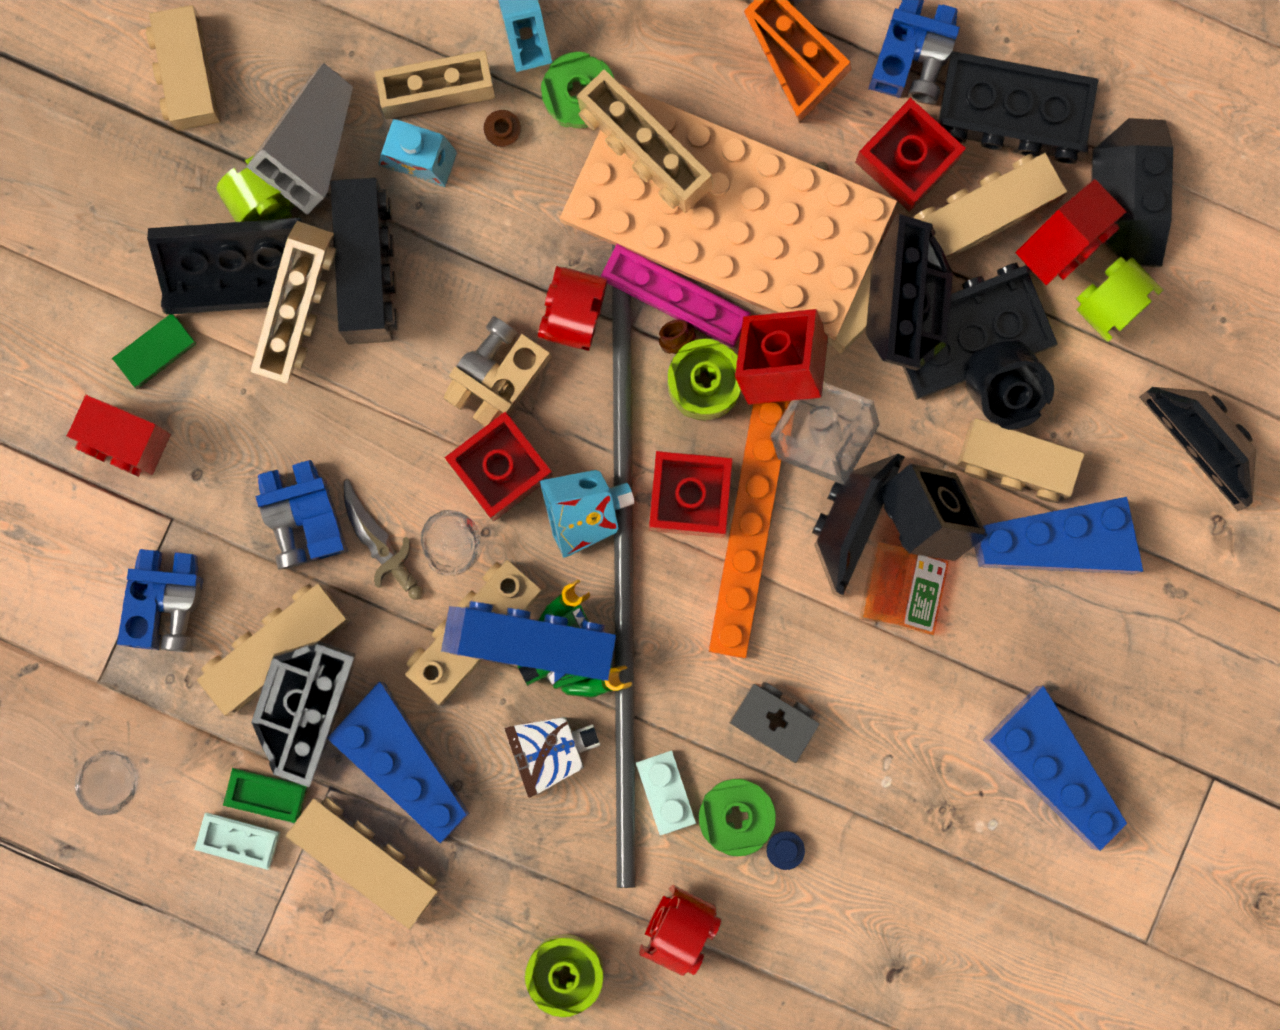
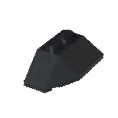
(1138, 173)
(909, 295)
(1209, 439)
(851, 520)
(301, 707)

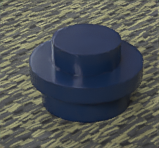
(785, 850)

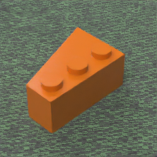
(797, 52)

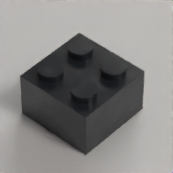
(932, 512)

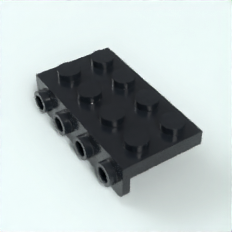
(1018, 107)
(218, 264)
(981, 316)

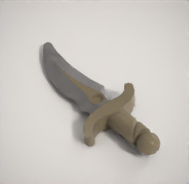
(379, 544)

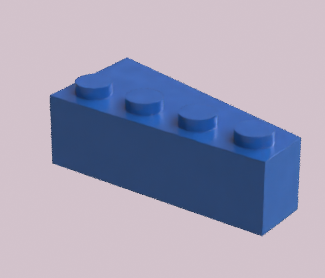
(1077, 538)
(529, 642)
(393, 756)
(1052, 763)

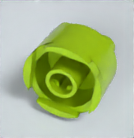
(251, 197)
(1118, 298)
(692, 397)
(544, 985)

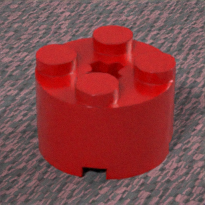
(572, 308)
(680, 931)

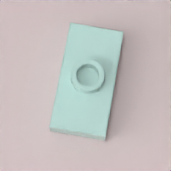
(237, 840)

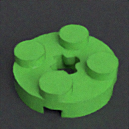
(560, 80)
(754, 830)

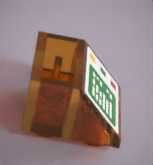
(903, 589)

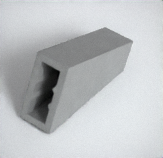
(306, 140)

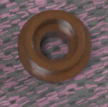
(502, 139)
(675, 335)

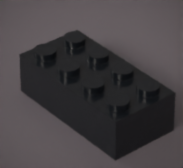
(361, 261)

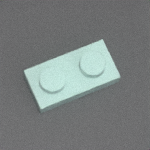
(665, 793)

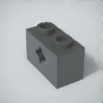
(786, 741)

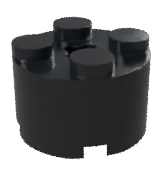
(1009, 384)

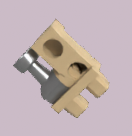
(496, 384)

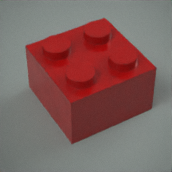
(910, 154)
(1072, 233)
(781, 356)
(112, 432)
(499, 466)
(690, 494)

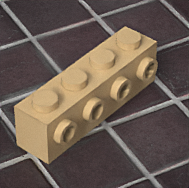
(645, 141)
(995, 205)
(292, 301)
(444, 672)
(242, 673)
(364, 862)

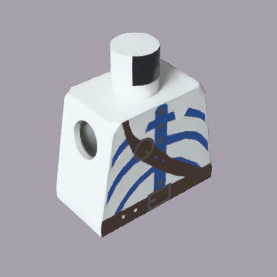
(549, 751)

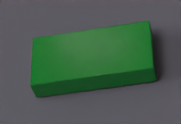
(154, 351)
(265, 795)

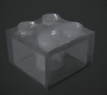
(826, 433)

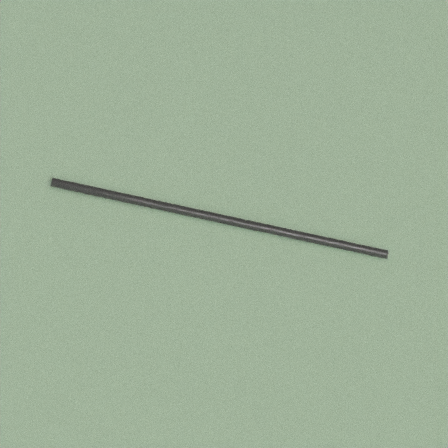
(623, 592)

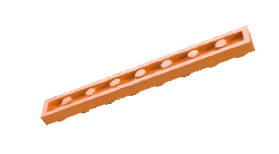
(748, 534)

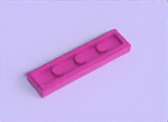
(674, 295)

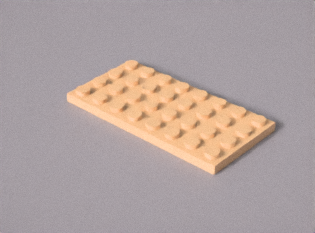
(761, 233)

